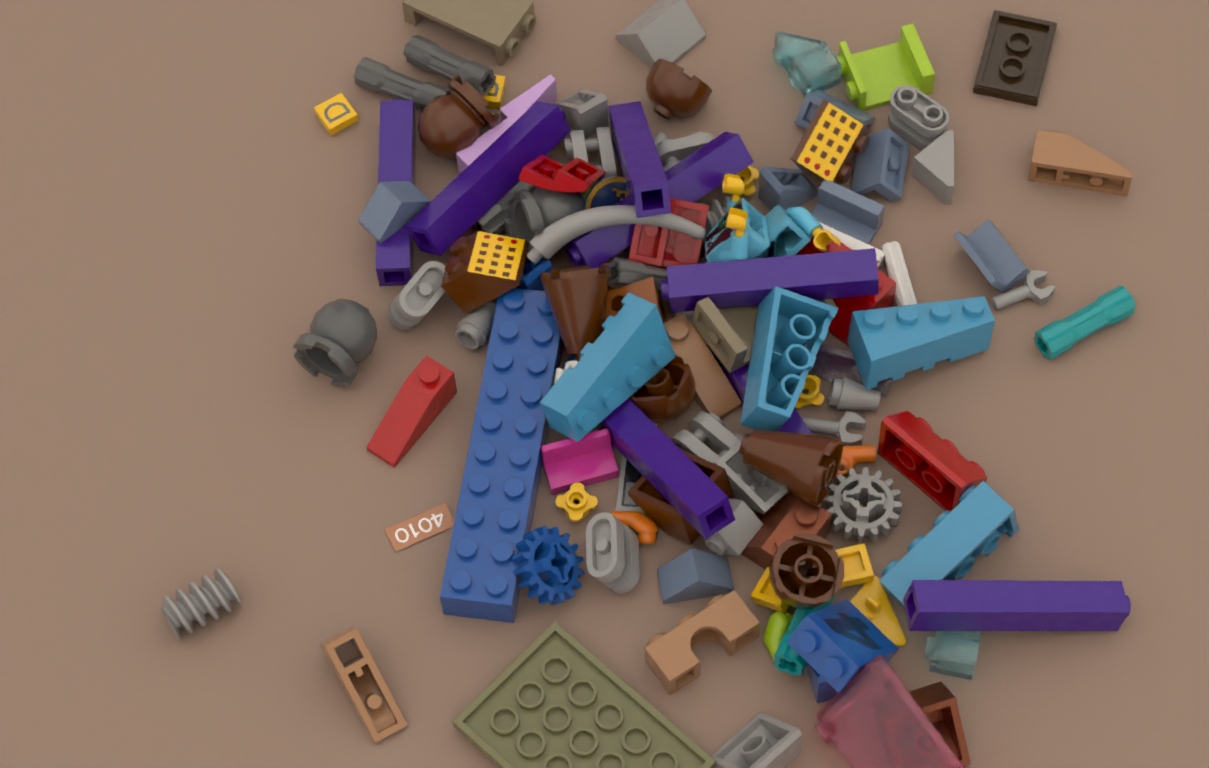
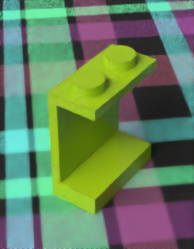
(880, 70)

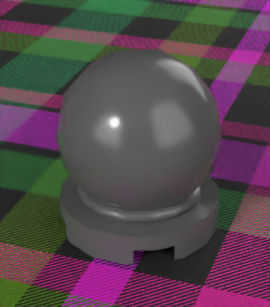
(537, 210)
(337, 341)

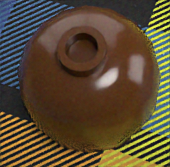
(675, 91)
(667, 392)
(806, 571)

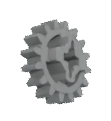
(867, 489)

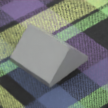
(663, 31)
(760, 744)

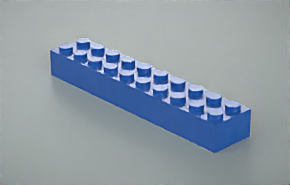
(503, 460)

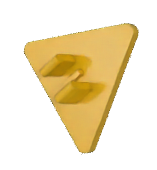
(874, 604)

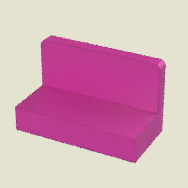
(581, 461)

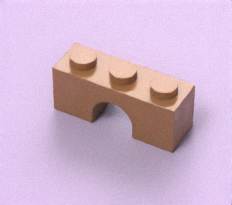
(722, 621)

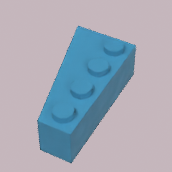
(917, 336)
(782, 353)
(609, 369)
(954, 542)

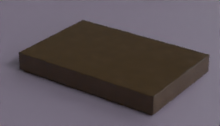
(1015, 58)

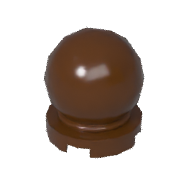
(455, 120)

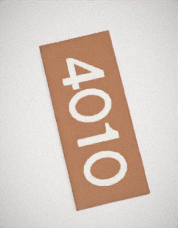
(420, 527)

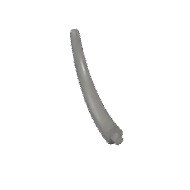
(587, 220)

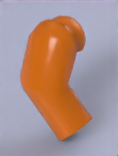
(856, 454)
(639, 522)

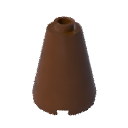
(577, 303)
(794, 461)

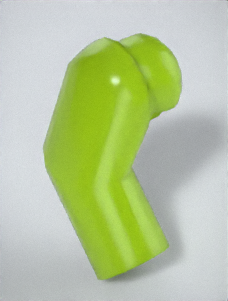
(775, 629)

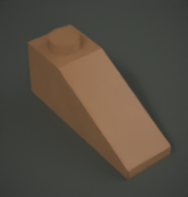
(1071, 163)
(712, 387)
(363, 683)

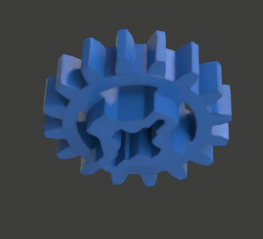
(548, 565)

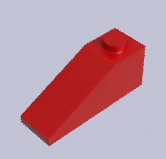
(413, 410)

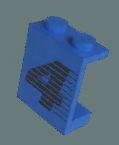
(839, 642)

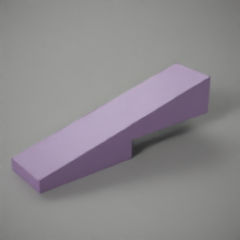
(543, 91)

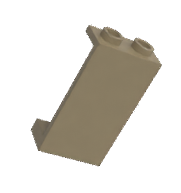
(492, 22)
(729, 331)

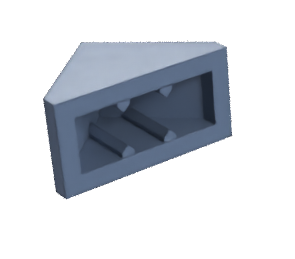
(784, 187)
(391, 208)
(694, 576)

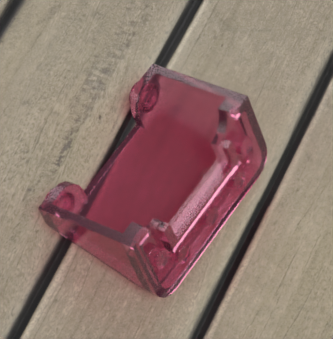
(882, 724)

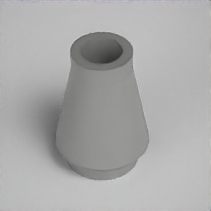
(475, 327)
(851, 395)

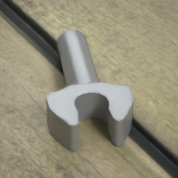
(1028, 290)
(839, 427)

